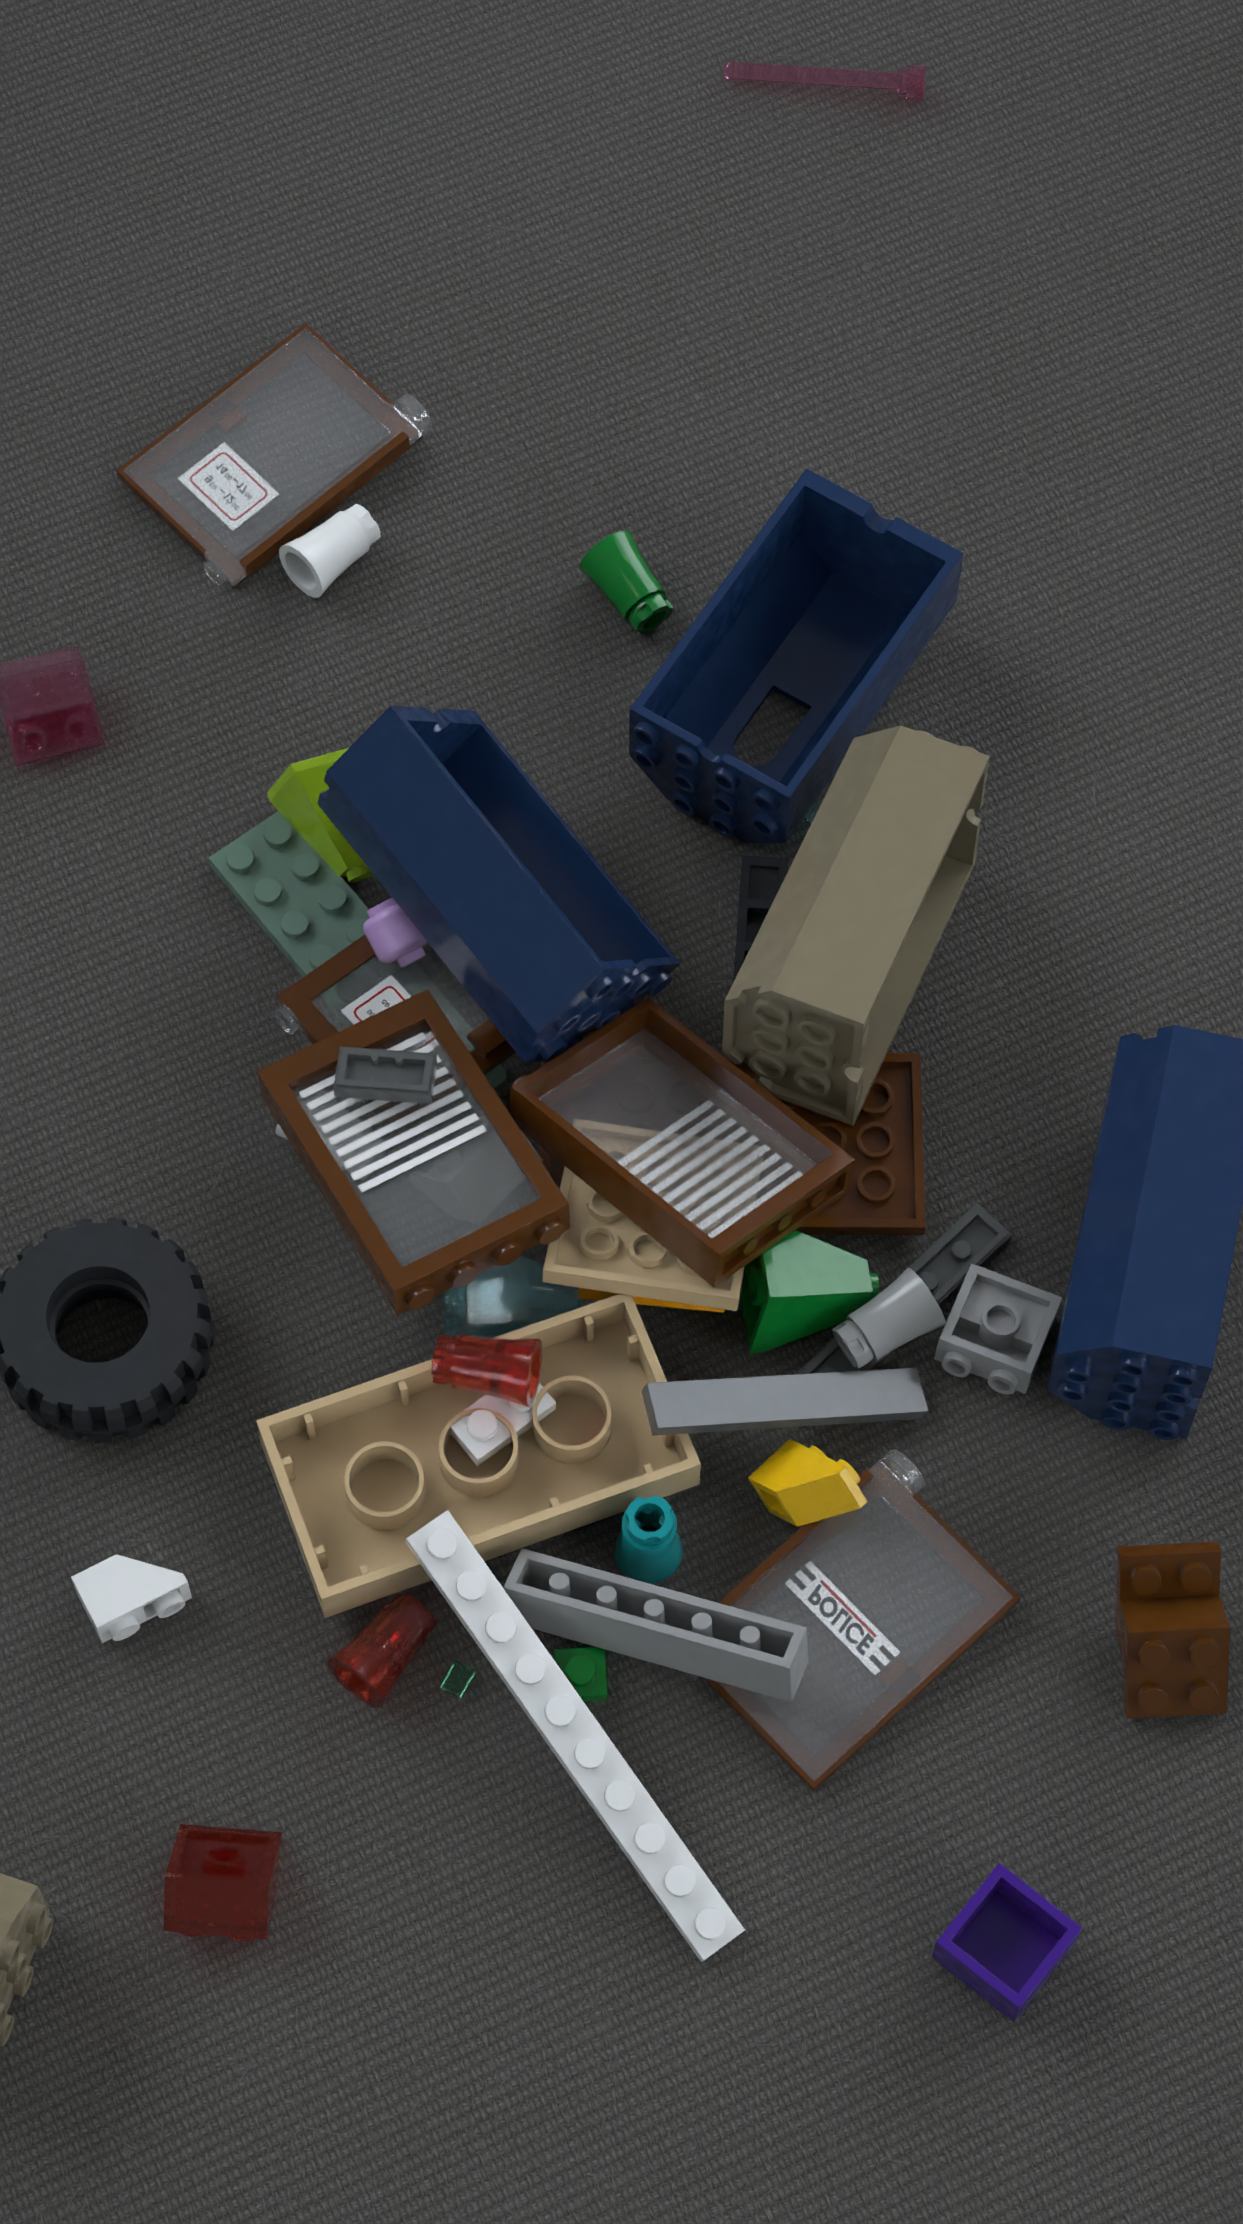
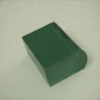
(457, 1678)

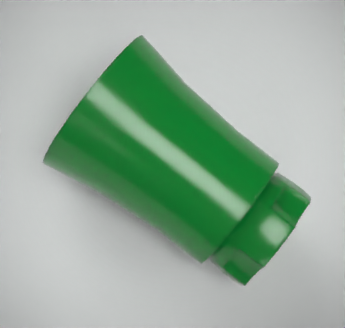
(627, 581)

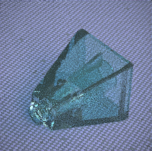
(505, 1301)

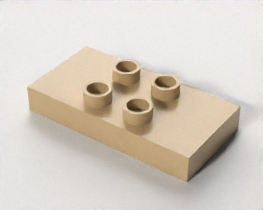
(383, 1463)

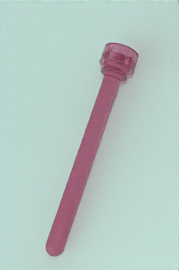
(907, 82)

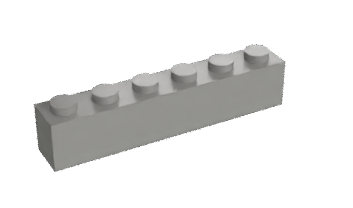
(659, 1625)

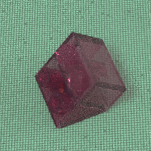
(48, 706)

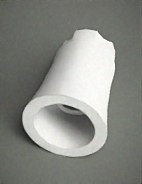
(329, 549)

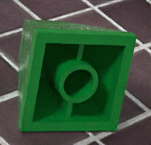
(801, 1290)

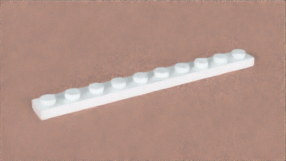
(574, 1736)

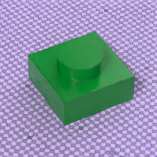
(585, 1671)

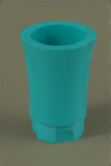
(650, 1554)

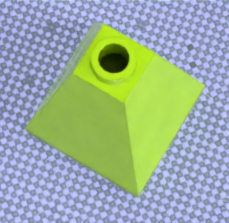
(296, 799)

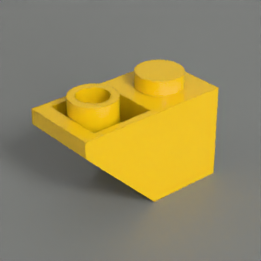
(806, 1485)

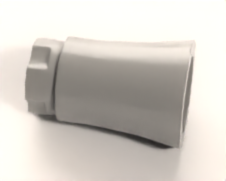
(889, 1320)

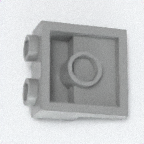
(997, 1330)

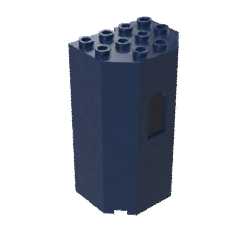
(816, 609)
(493, 878)
(1155, 1234)

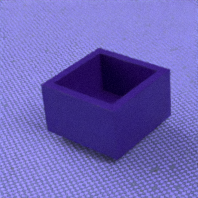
(1006, 1942)

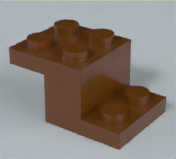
(1172, 1629)

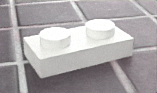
(484, 1435)

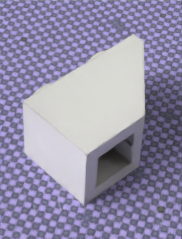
(128, 1592)

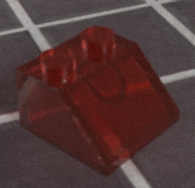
(222, 1882)

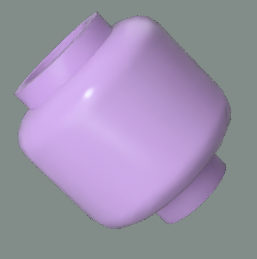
(393, 934)

